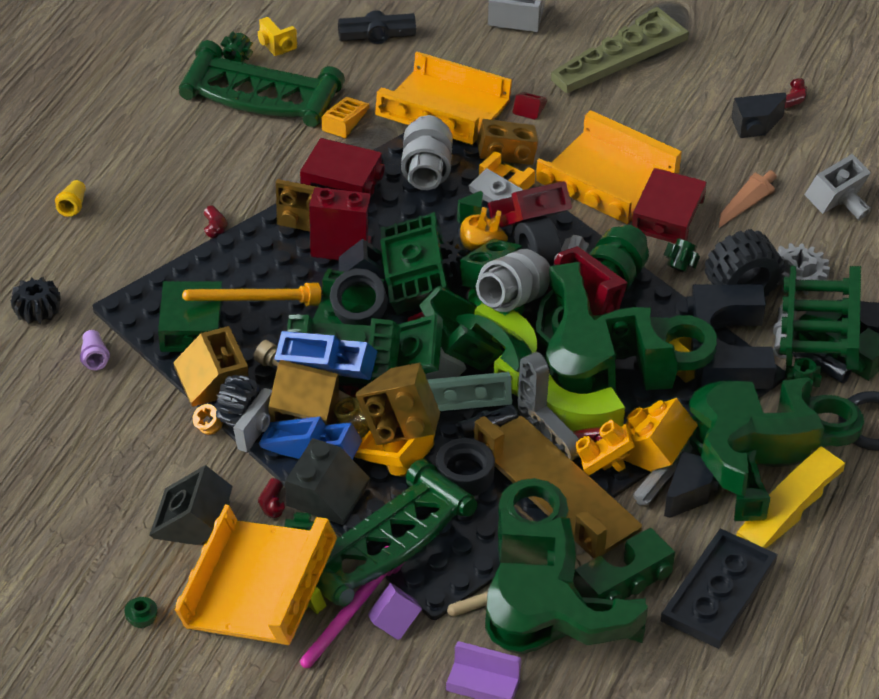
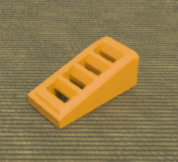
(344, 116)

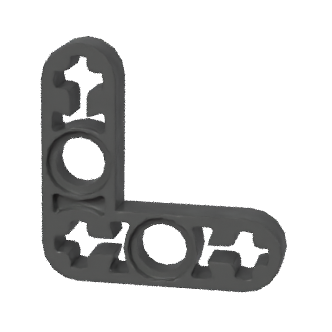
(533, 404)

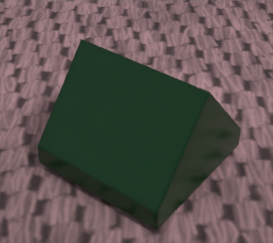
(469, 206)

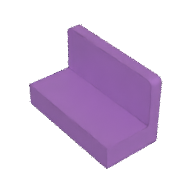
(483, 673)

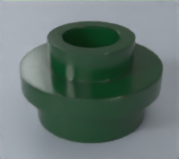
(142, 618)

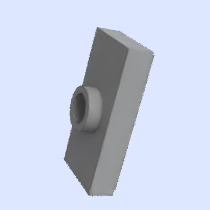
(493, 186)
(253, 421)

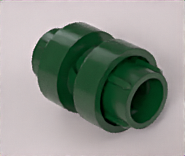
(623, 251)

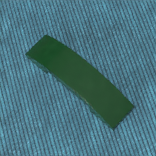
(515, 345)

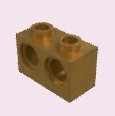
(513, 140)

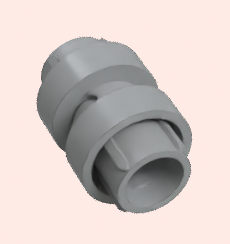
(427, 152)
(513, 280)

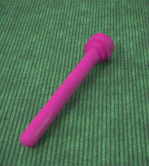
(341, 620)

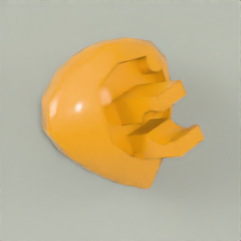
(479, 230)

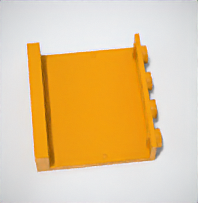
(447, 91)
(608, 166)
(255, 578)

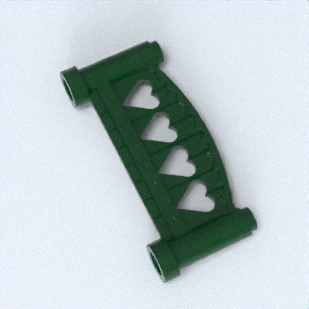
(210, 65)
(426, 490)

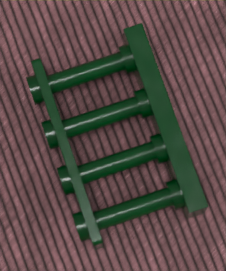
(847, 327)

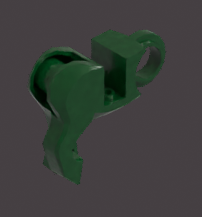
(585, 346)
(738, 436)
(534, 589)

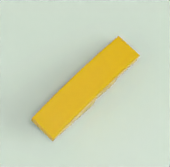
(792, 497)

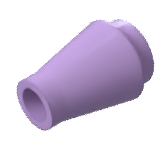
(94, 352)

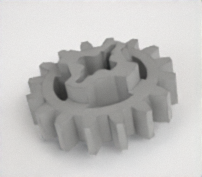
(809, 264)

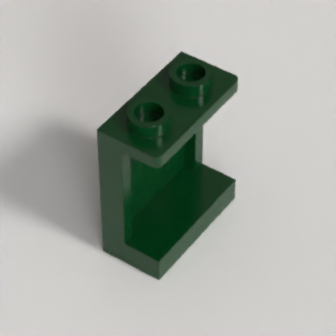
(185, 320)
(457, 339)

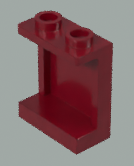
(343, 167)
(531, 203)
(668, 205)
(337, 221)
(602, 285)

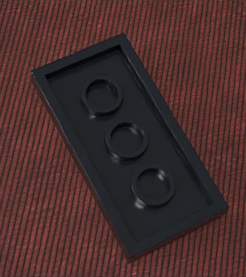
(719, 588)

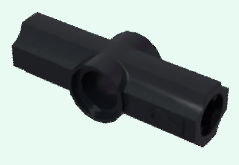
(376, 27)

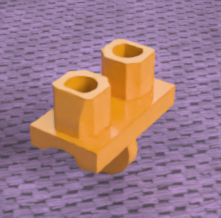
(607, 451)

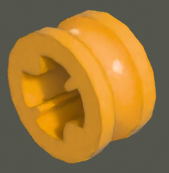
(205, 427)

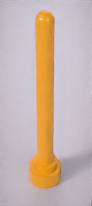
(308, 294)

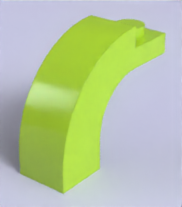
(519, 325)
(584, 410)

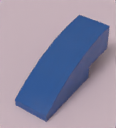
(327, 353)
(294, 435)

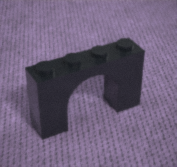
(732, 307)

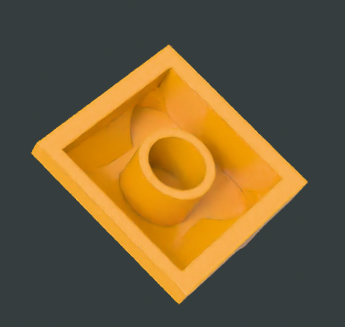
(395, 455)

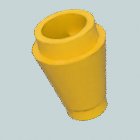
(70, 199)

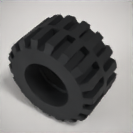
(745, 260)

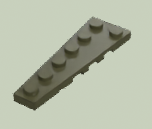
(648, 36)

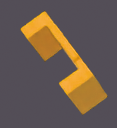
(521, 179)

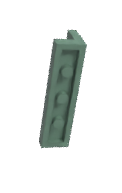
(472, 391)

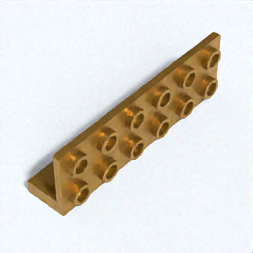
(526, 453)

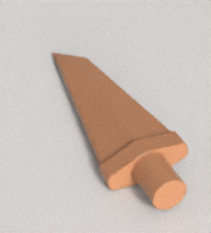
(752, 192)

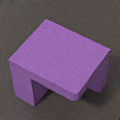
(394, 611)

